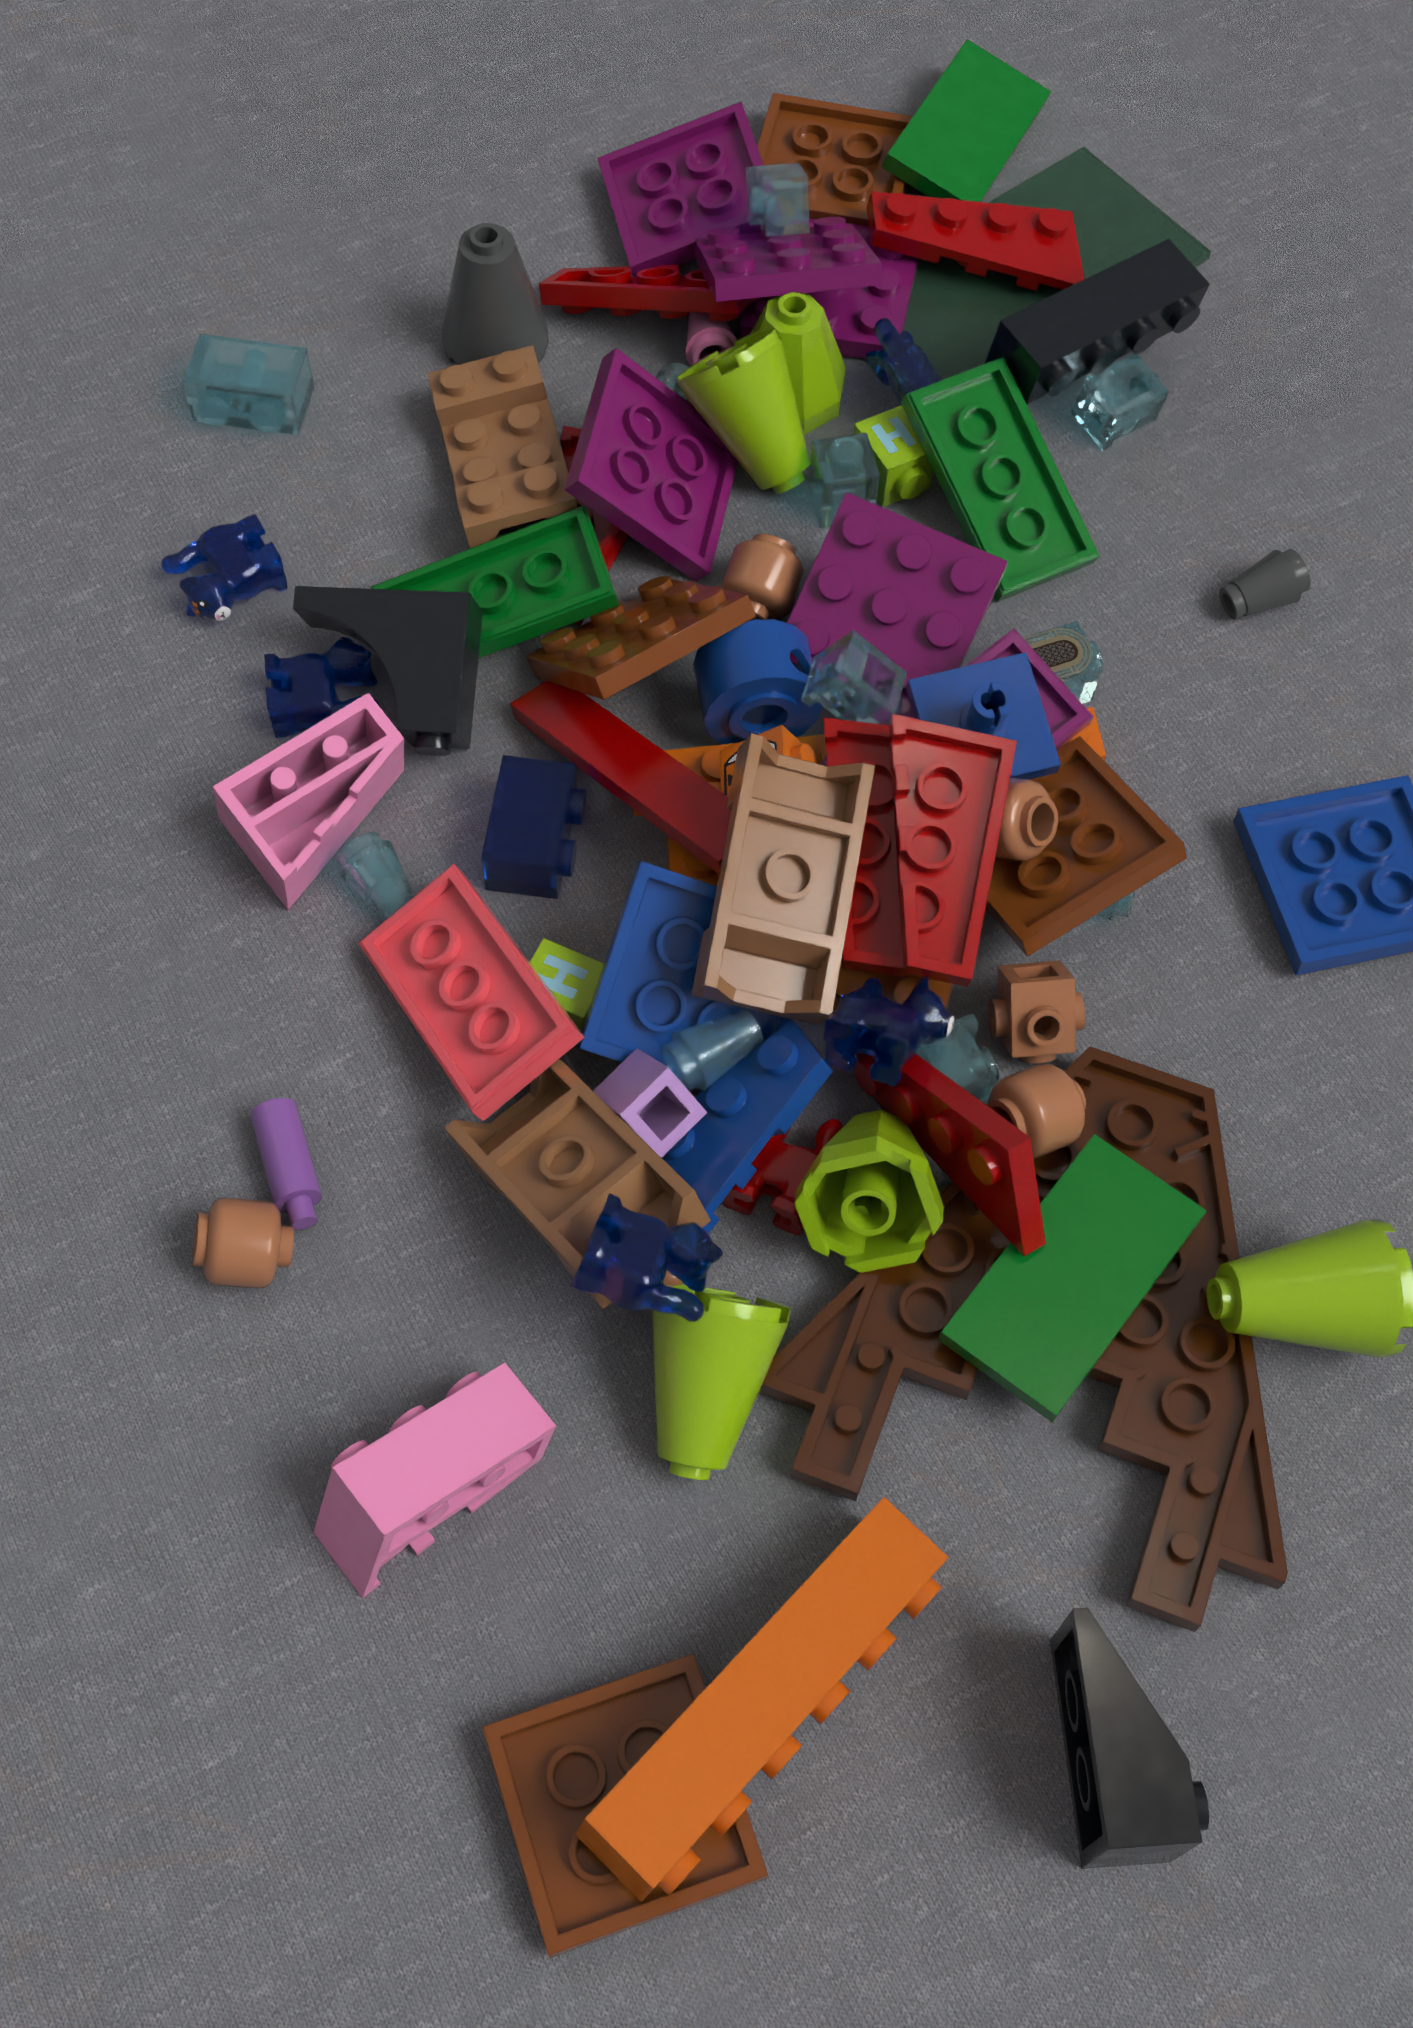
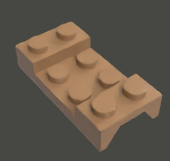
(500, 443)
(784, 884)
(561, 1158)

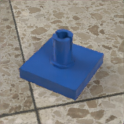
(993, 700)

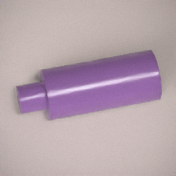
(287, 1160)

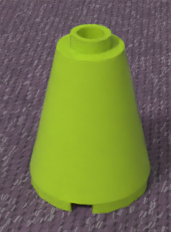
(752, 408)
(1321, 1292)
(711, 1376)

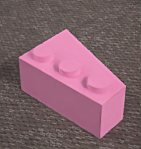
(311, 794)
(428, 1471)

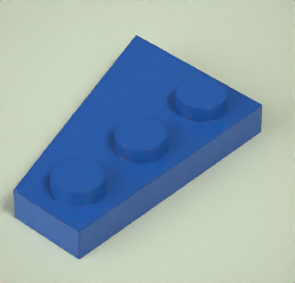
(744, 1110)

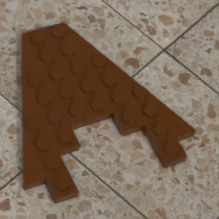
(1181, 1380)

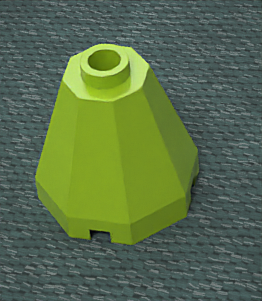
(811, 356)
(870, 1195)

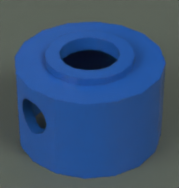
(751, 683)

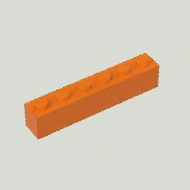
(758, 1701)

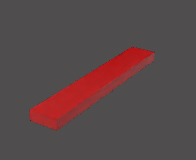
(629, 768)

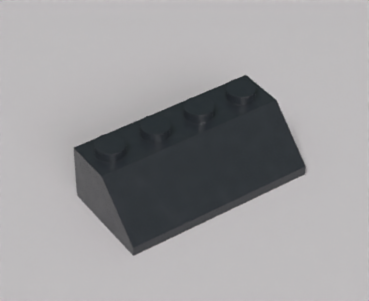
(1099, 320)

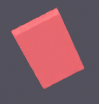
(470, 992)

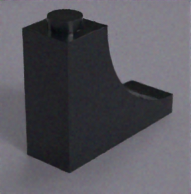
(426, 646)

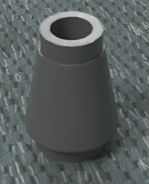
(1266, 585)

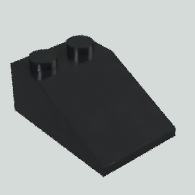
(1123, 1763)

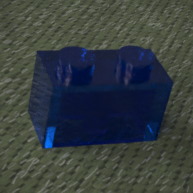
(531, 827)

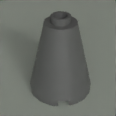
(491, 299)

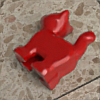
(778, 1175)

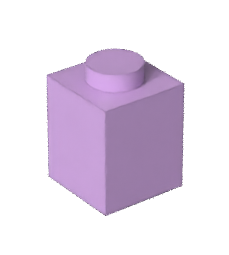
(651, 1101)

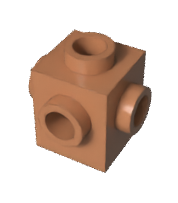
(1036, 1010)

